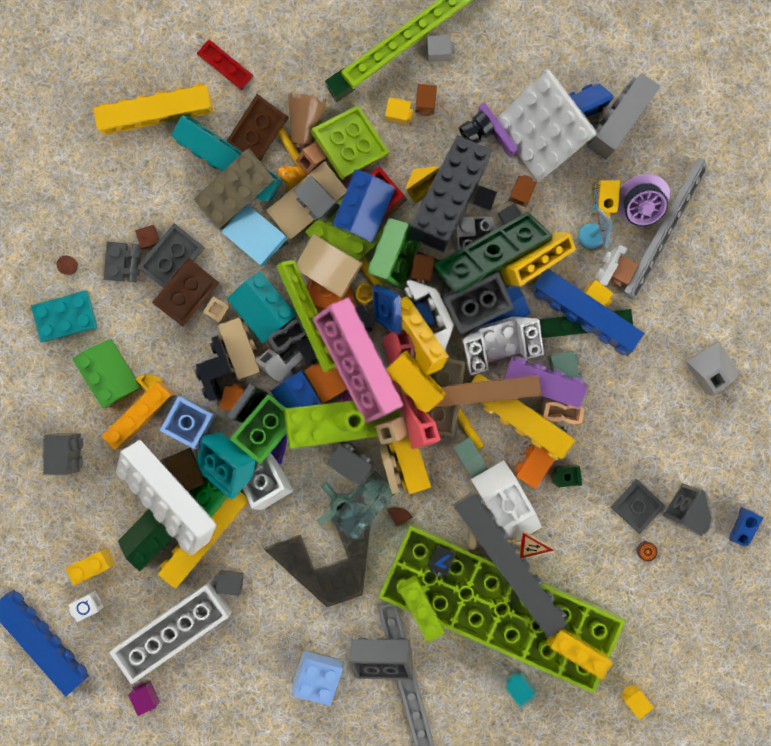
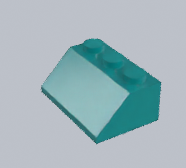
(261, 306)
(224, 463)

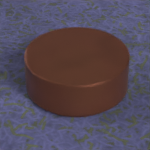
(67, 265)

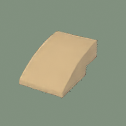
(328, 265)

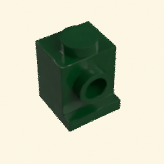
(574, 472)

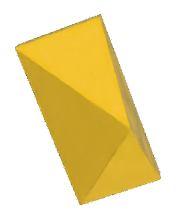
(420, 182)

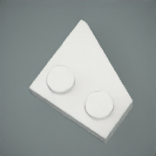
(610, 259)

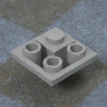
(470, 230)
(713, 368)

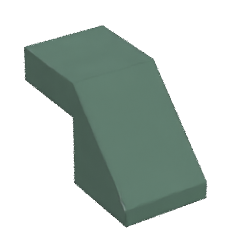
(470, 457)

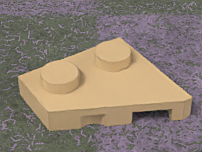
(389, 464)

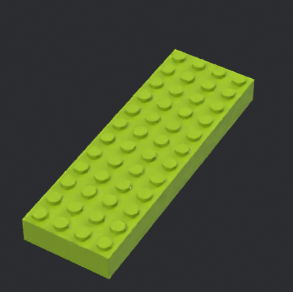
(486, 608)

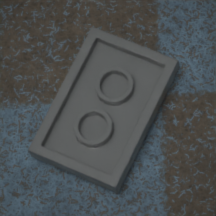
(170, 255)

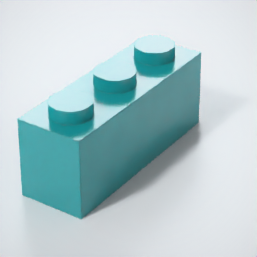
(520, 688)

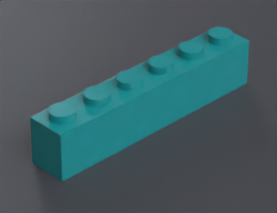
(215, 150)

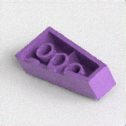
(553, 383)

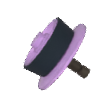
(644, 199)

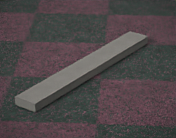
(666, 229)
(409, 689)

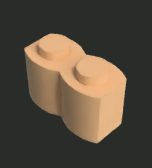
(559, 411)

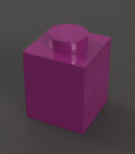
(143, 697)

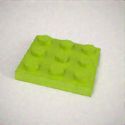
(350, 142)
(346, 242)

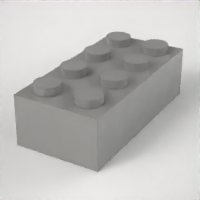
(623, 115)

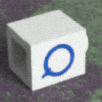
(85, 606)

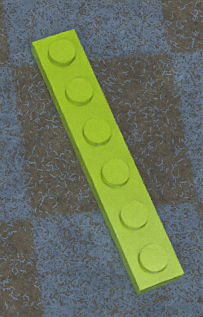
(306, 310)

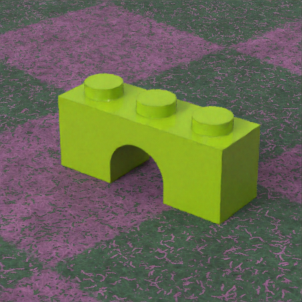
(421, 609)

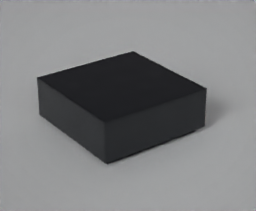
(484, 198)

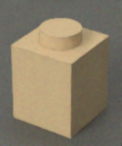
(391, 430)

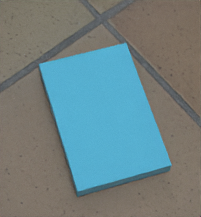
(254, 235)

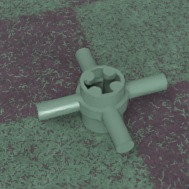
(336, 500)

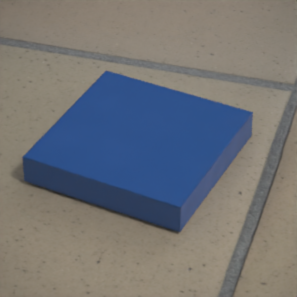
(387, 308)

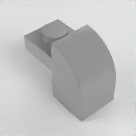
(279, 366)

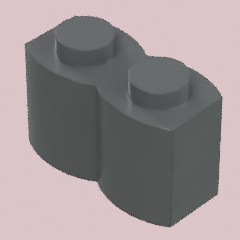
(282, 339)

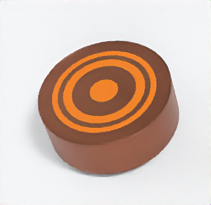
(647, 551)

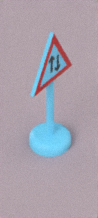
(593, 235)

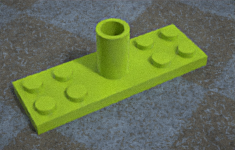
(329, 424)

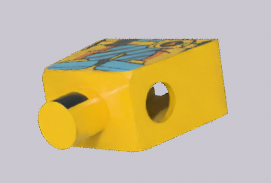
(607, 192)

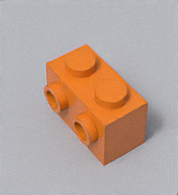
(533, 466)

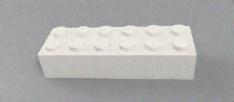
(165, 497)
(170, 632)

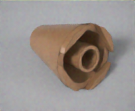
(304, 115)

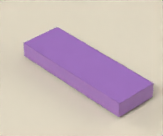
(500, 134)

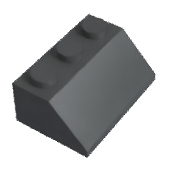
(478, 303)
(690, 510)
(381, 659)

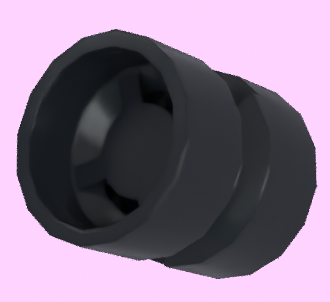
(477, 128)

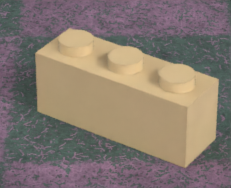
(240, 348)

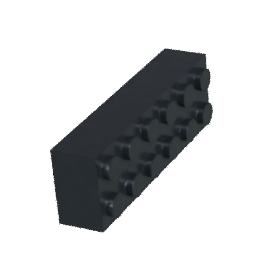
(449, 194)

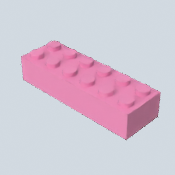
(357, 360)

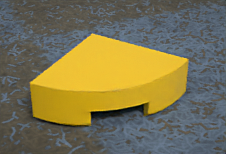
(148, 381)

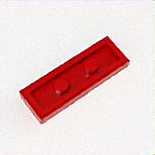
(225, 64)

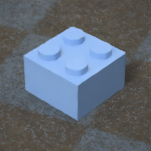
(188, 422)
(317, 678)

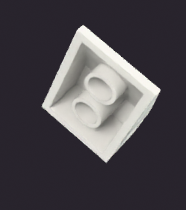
(267, 484)

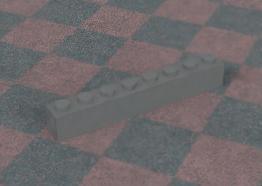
(510, 564)

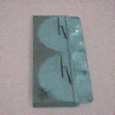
(363, 506)

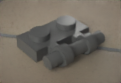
(115, 262)

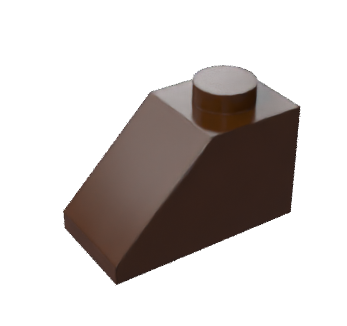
(422, 268)

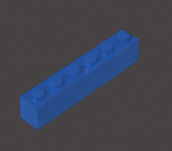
(587, 312)
(40, 643)

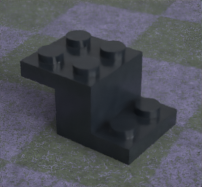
(214, 369)

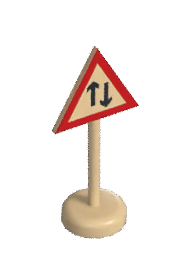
(529, 545)

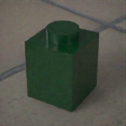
(338, 86)

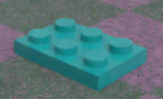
(64, 316)

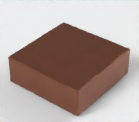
(147, 237)

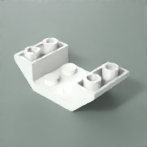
(417, 292)
(502, 340)
(506, 501)

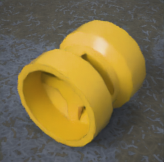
(364, 293)

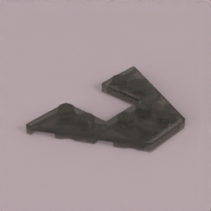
(331, 582)

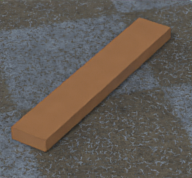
(491, 390)

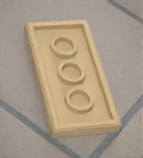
(291, 215)

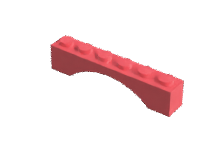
(420, 425)

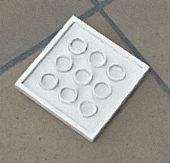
(545, 126)

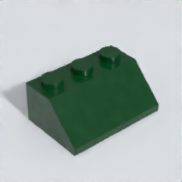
(144, 540)

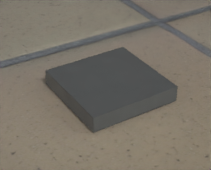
(637, 506)

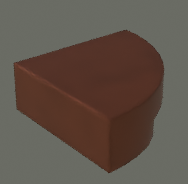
(399, 515)

